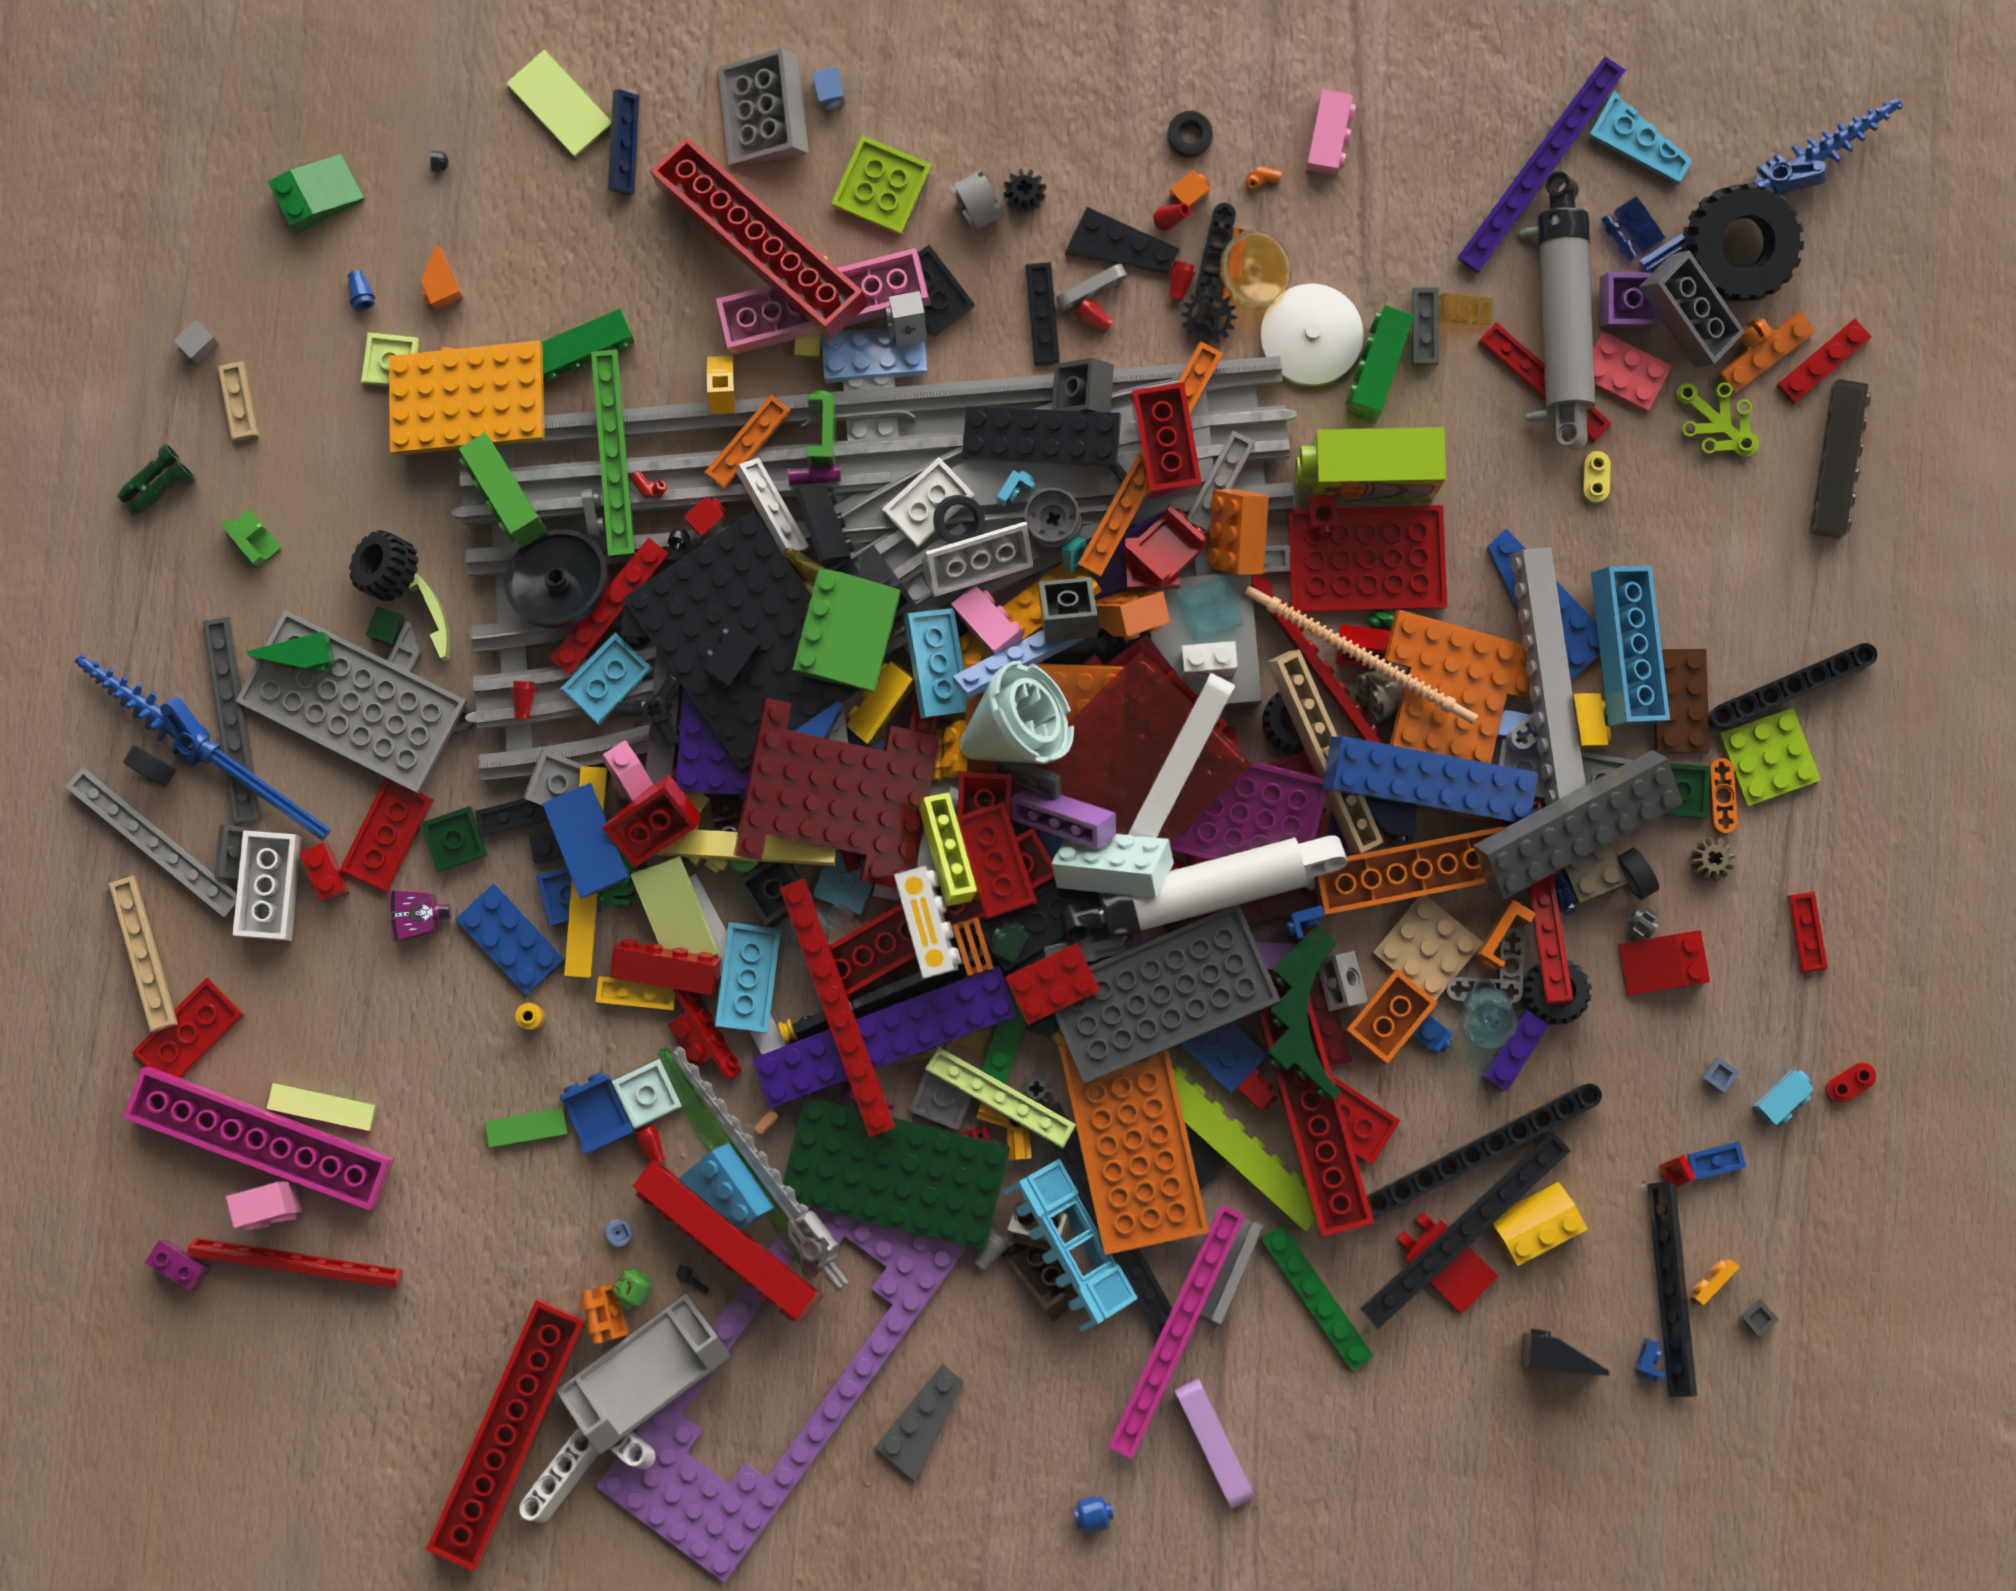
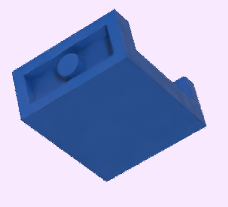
(596, 1113)

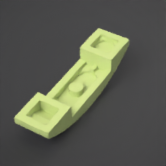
(442, 637)

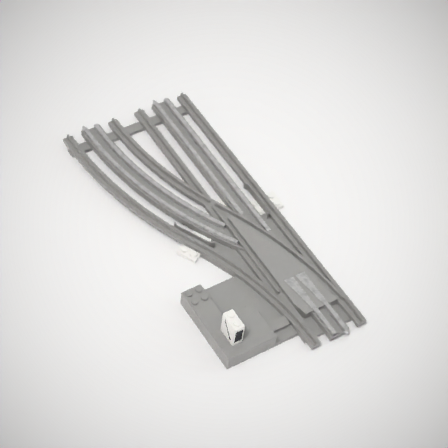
(889, 444)

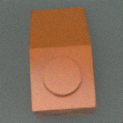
(439, 282)

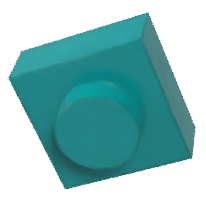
(1072, 553)

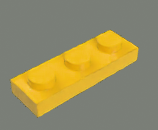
(634, 994)

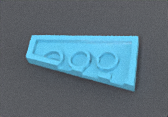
(1634, 138)

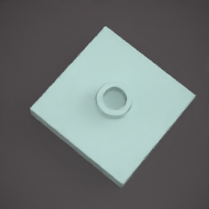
(647, 1094)

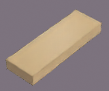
(238, 401)

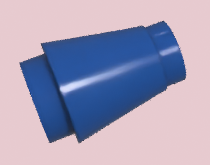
(359, 291)

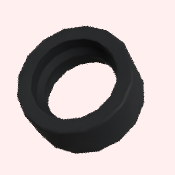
(947, 503)
(149, 766)
(1638, 874)

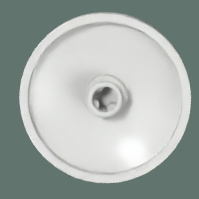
(1313, 334)

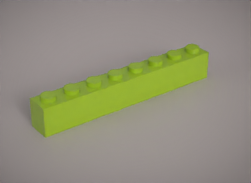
(1243, 1153)

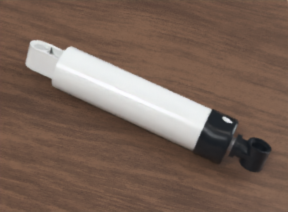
(1210, 887)

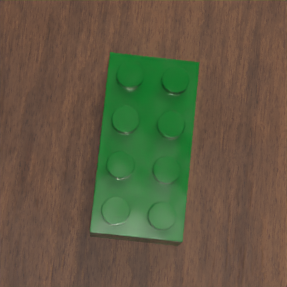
(1380, 363)

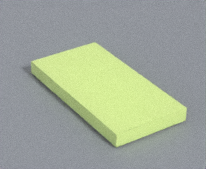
(559, 103)
(673, 907)

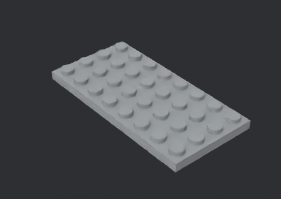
(357, 707)

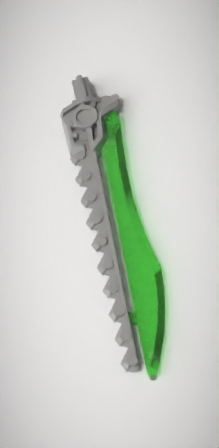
(799, 1228)

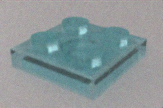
(1209, 607)

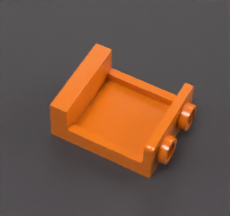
(1511, 912)

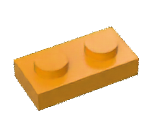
(1707, 1288)

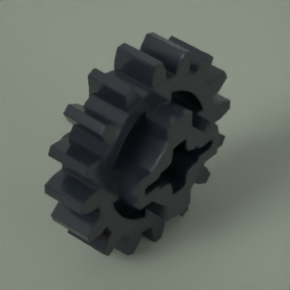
(1213, 331)

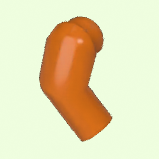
(1262, 175)

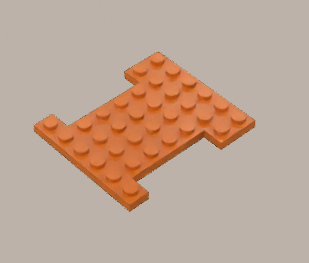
(1463, 665)

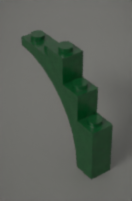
(1295, 1047)

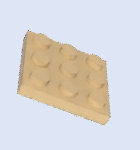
(1427, 946)

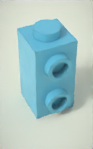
(1784, 1096)

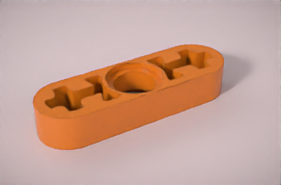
(1714, 803)

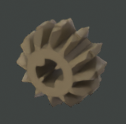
(1714, 869)

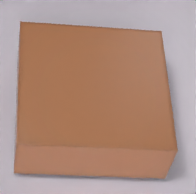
(766, 1122)

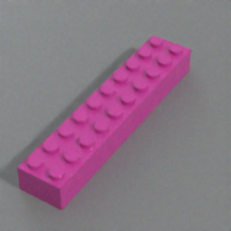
(259, 1138)

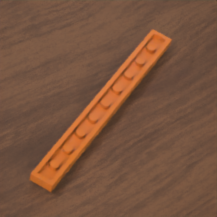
(1133, 488)

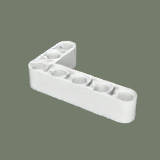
(580, 1460)

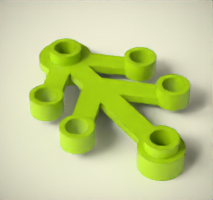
(1720, 422)

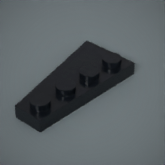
(1119, 243)

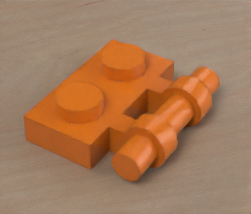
(610, 1314)

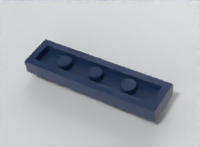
(623, 142)

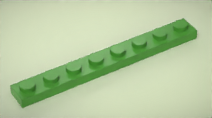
(613, 453)

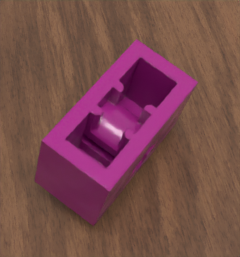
(176, 1265)

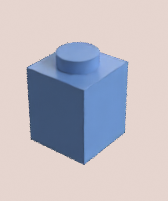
(828, 88)

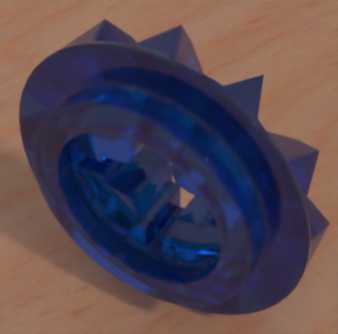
(1564, 894)

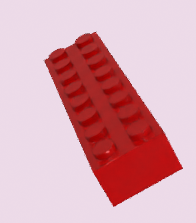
(733, 1246)

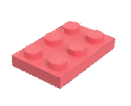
(1628, 371)

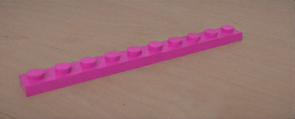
(1176, 1331)

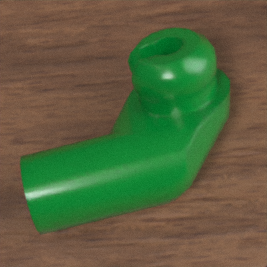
(1379, 619)

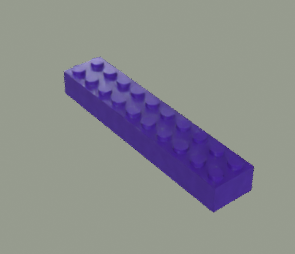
(889, 1035)

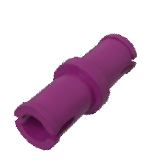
(814, 475)

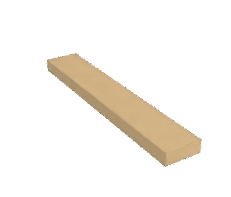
(143, 954)

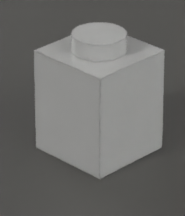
(195, 342)

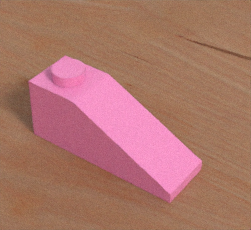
(627, 770)

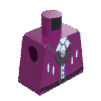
(415, 914)

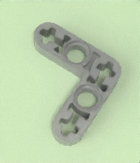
(1504, 978)

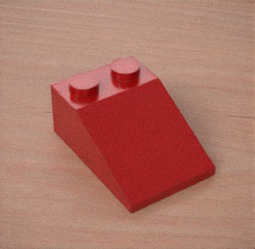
(652, 821)
(1664, 963)

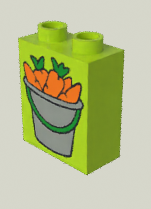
(1374, 464)

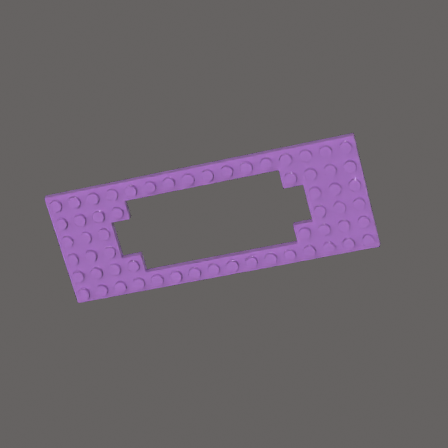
(721, 1519)

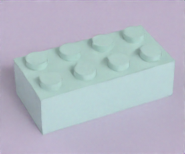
(1120, 866)

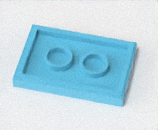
(607, 678)

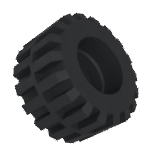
(383, 565)
(1274, 730)
(1557, 1015)

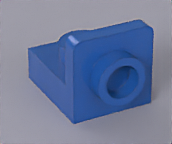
(1433, 1035)
(1649, 1355)

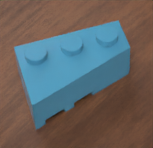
(728, 1187)

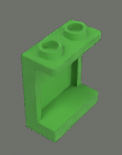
(823, 455)

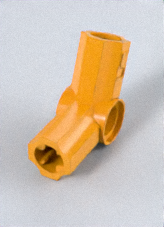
(1017, 1137)

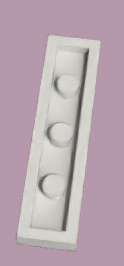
(771, 506)

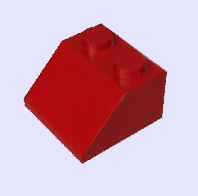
(983, 790)

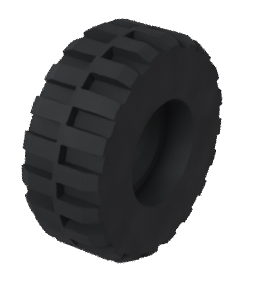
(1779, 235)

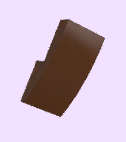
(726, 813)

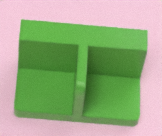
(252, 537)

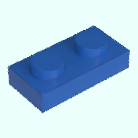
(1716, 1160)

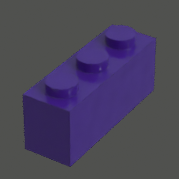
(1515, 1052)

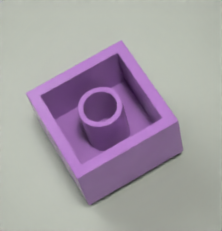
(1624, 302)

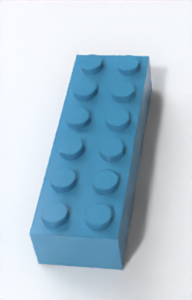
(1630, 646)

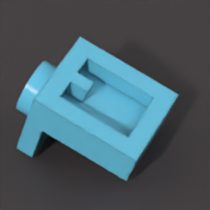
(1010, 489)

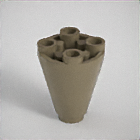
(1378, 695)

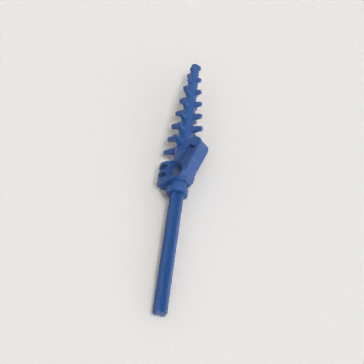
(1799, 173)
(193, 741)

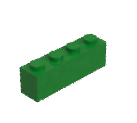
(574, 347)

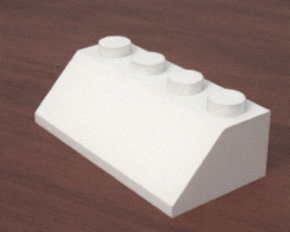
(978, 559)

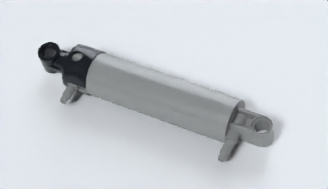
(1566, 312)

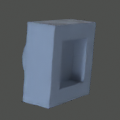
(1720, 1075)

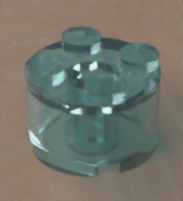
(1488, 1003)

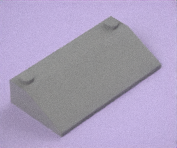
(643, 1373)

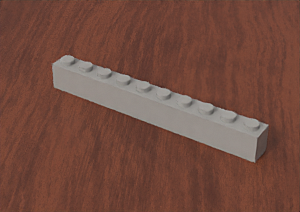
(1548, 672)

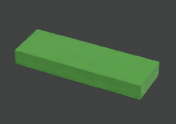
(526, 1127)

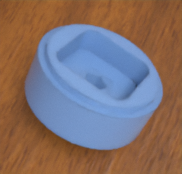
(617, 1233)

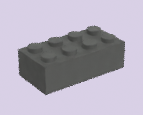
(1692, 309)

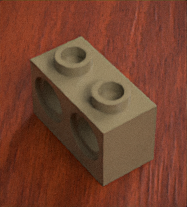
(1021, 1233)

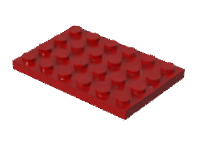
(1370, 561)

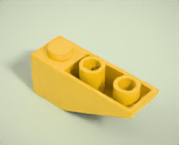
(720, 384)

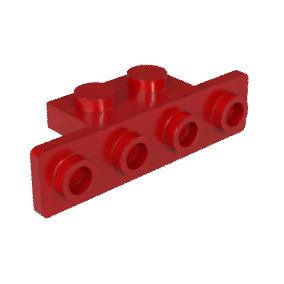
(700, 1037)

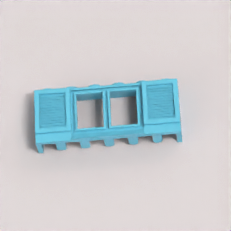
(1101, 1290)

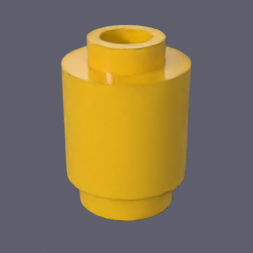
(537, 1020)

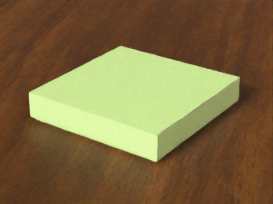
(377, 355)

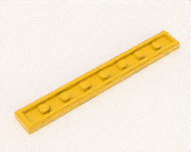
(583, 911)

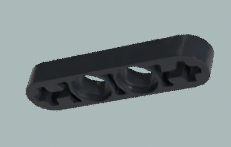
(1214, 251)

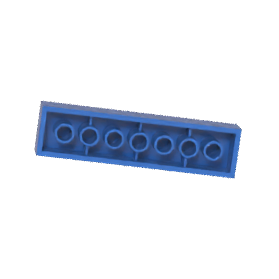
(1429, 779)

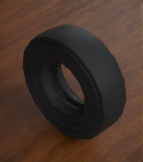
(1189, 118)

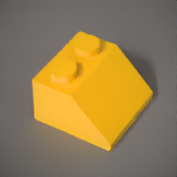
(1590, 721)

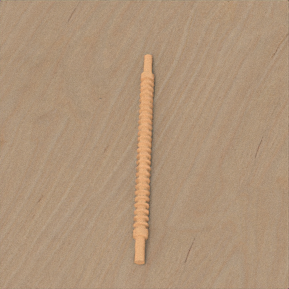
(1447, 704)

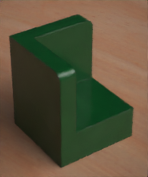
(385, 626)

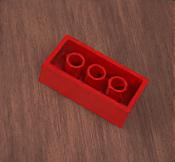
(1166, 440)

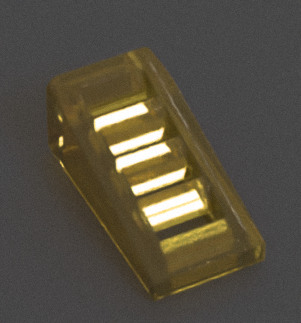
(1463, 317)
(804, 565)

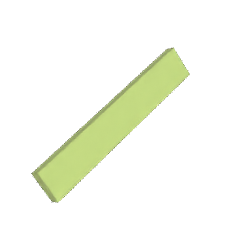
(1000, 1097)

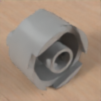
(978, 199)

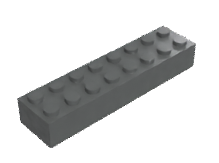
(1578, 824)

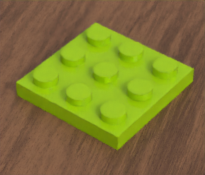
(881, 185)
(1769, 757)

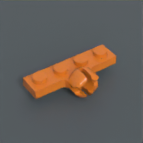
(1764, 348)

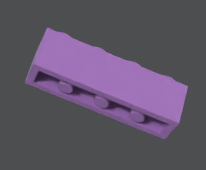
(1064, 818)

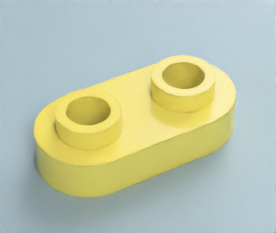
(1596, 476)

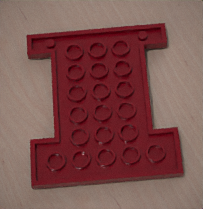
(838, 794)

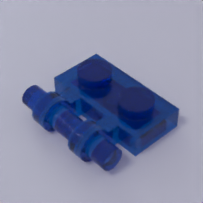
(1638, 223)

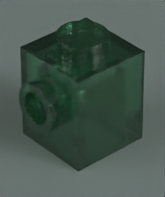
(1009, 942)

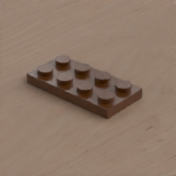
(1687, 703)

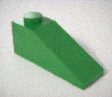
(306, 653)

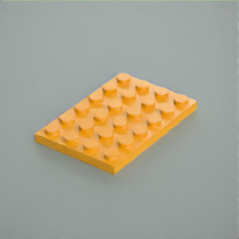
(461, 393)

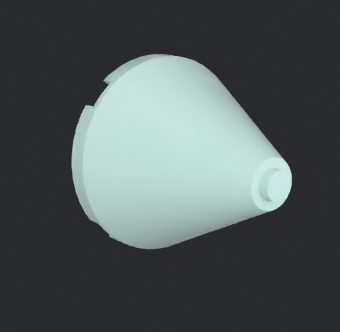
(1019, 719)

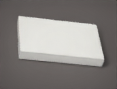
(915, 505)

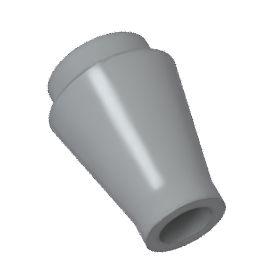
(994, 1248)

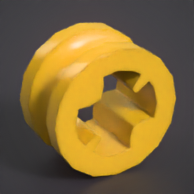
(787, 1031)

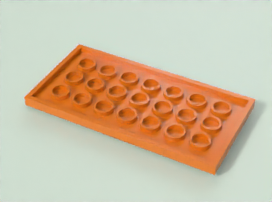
(1136, 1154)

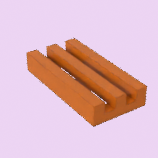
(979, 968)

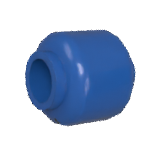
(1093, 1514)

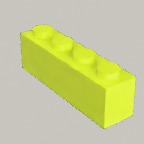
(947, 849)

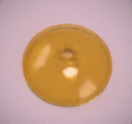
(1267, 265)

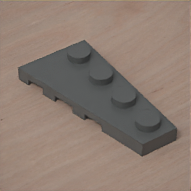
(916, 1429)

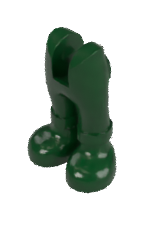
(155, 491)

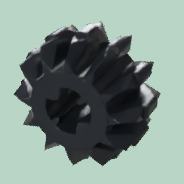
(1016, 196)

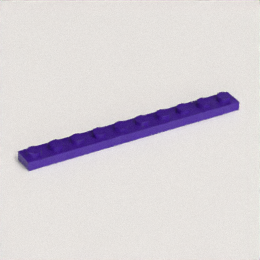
(1541, 164)

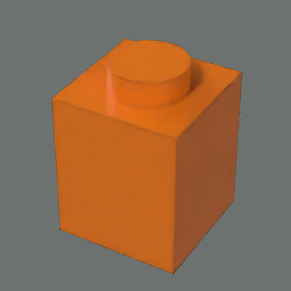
(1190, 189)

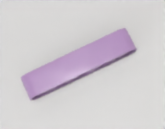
(1214, 1443)

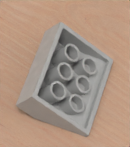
(763, 108)

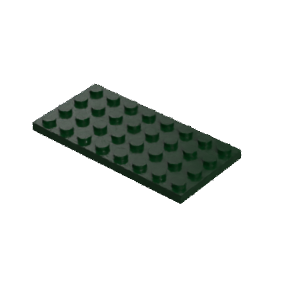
(899, 1178)

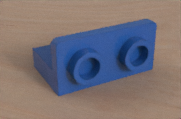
(1307, 918)

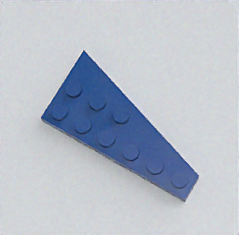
(1578, 626)

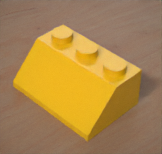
(880, 707)
(1538, 1224)

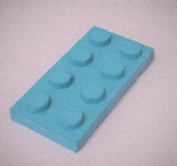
(935, 660)
(747, 978)

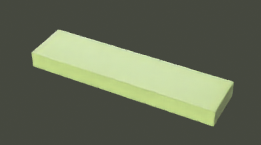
(321, 1107)

